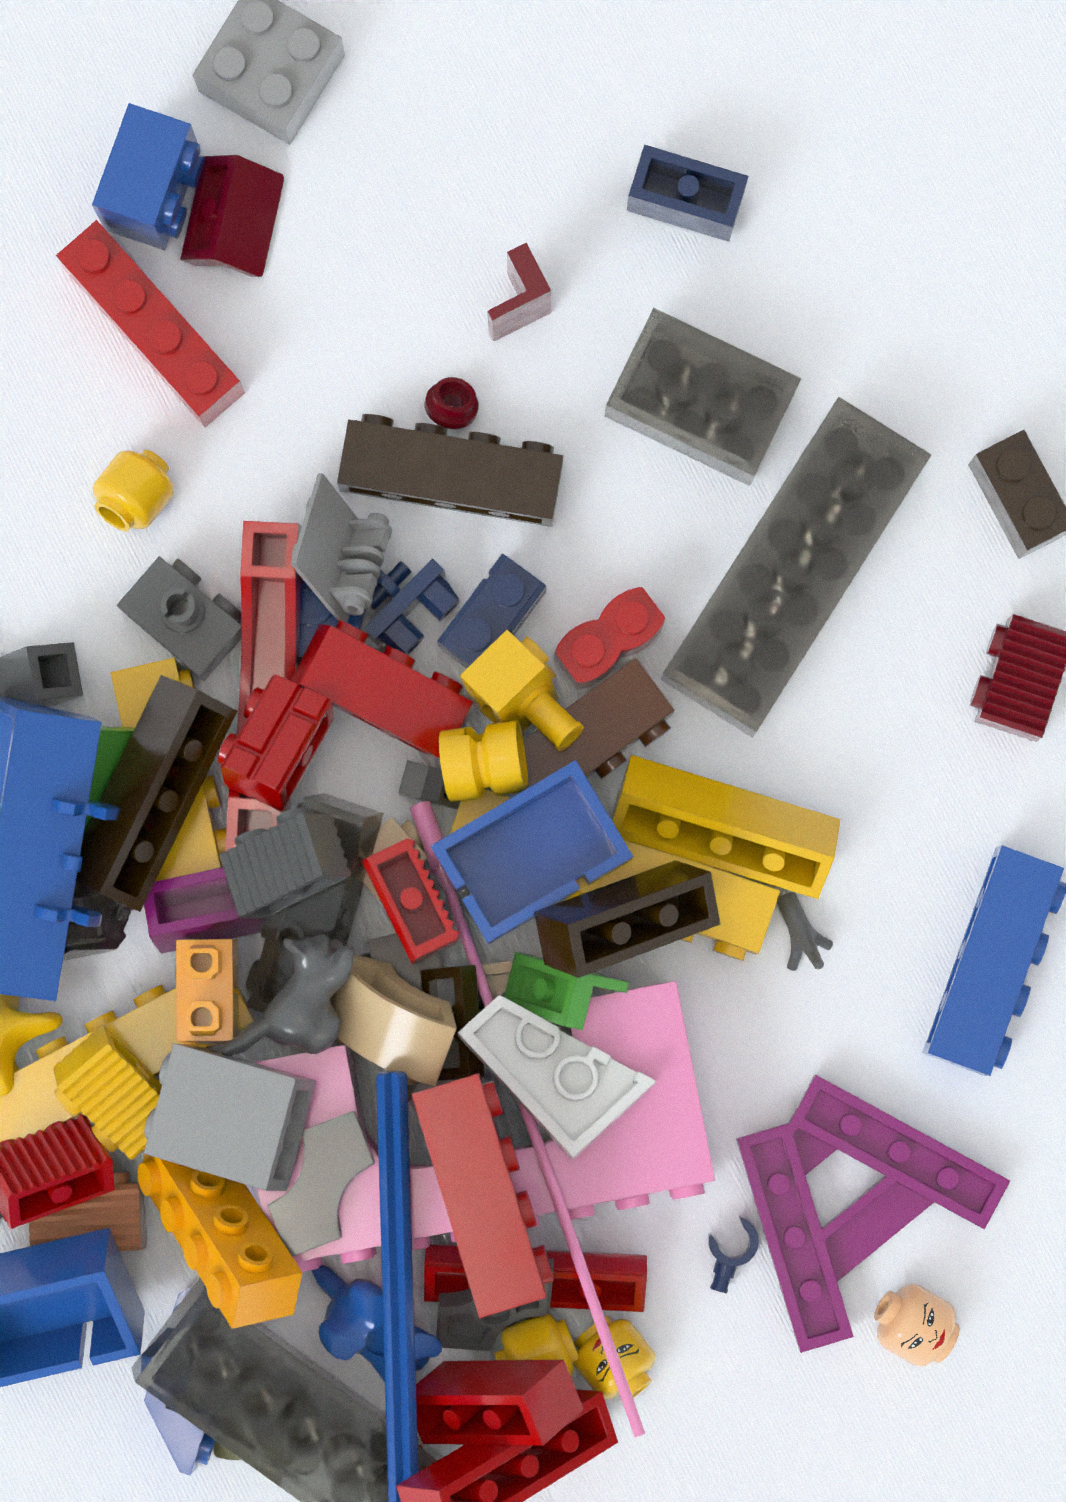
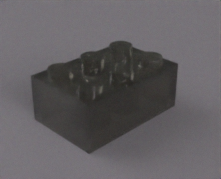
(701, 396)

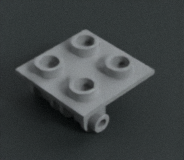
(340, 552)

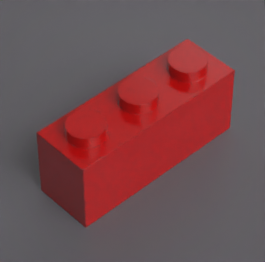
(381, 687)
(495, 1402)

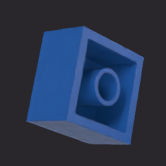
(148, 177)

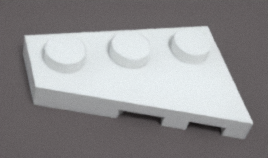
(556, 1078)

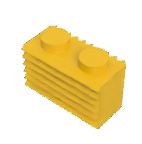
(109, 1089)

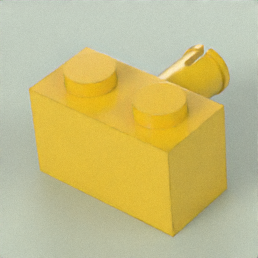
(517, 684)

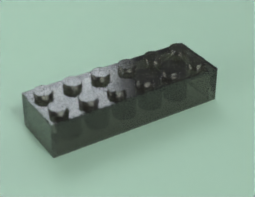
(795, 567)
(269, 1405)

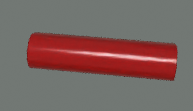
(615, 1276)

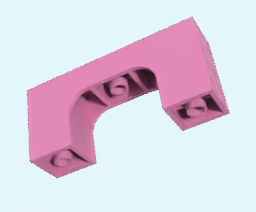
(645, 1151)

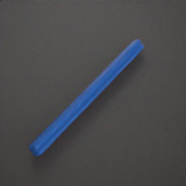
(397, 1279)

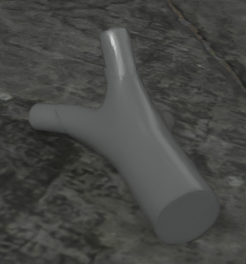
(802, 934)

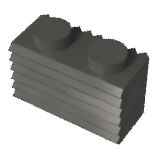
(284, 863)

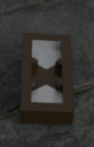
(460, 988)

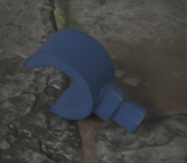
(726, 1265)

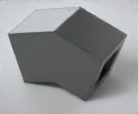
(425, 784)

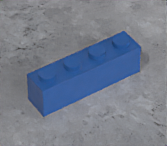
(994, 961)

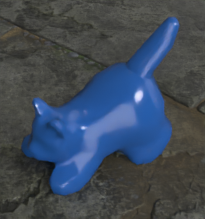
(356, 1322)

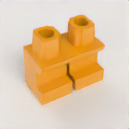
(206, 991)

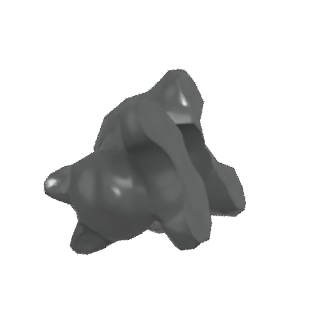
(302, 1008)

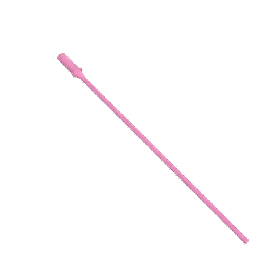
(429, 834)

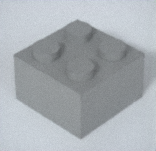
(269, 65)

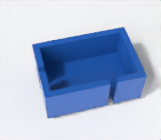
(532, 851)
(51, 1295)

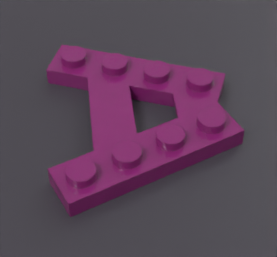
(815, 1258)

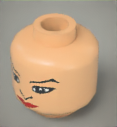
(916, 1325)

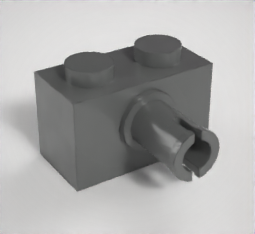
(183, 617)

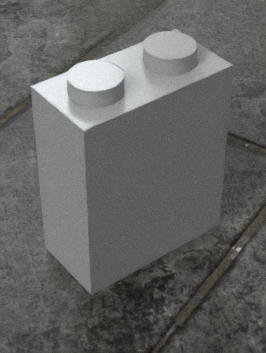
(229, 1117)

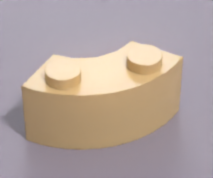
(393, 1021)

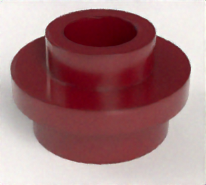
(453, 393)

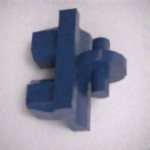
(425, 588)

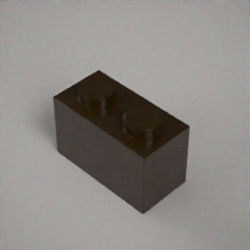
(1020, 493)

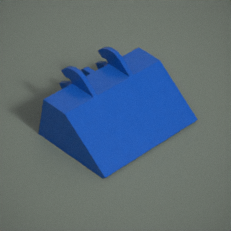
(43, 813)

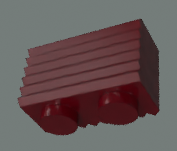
(1022, 677)

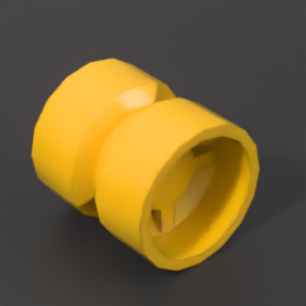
(483, 760)

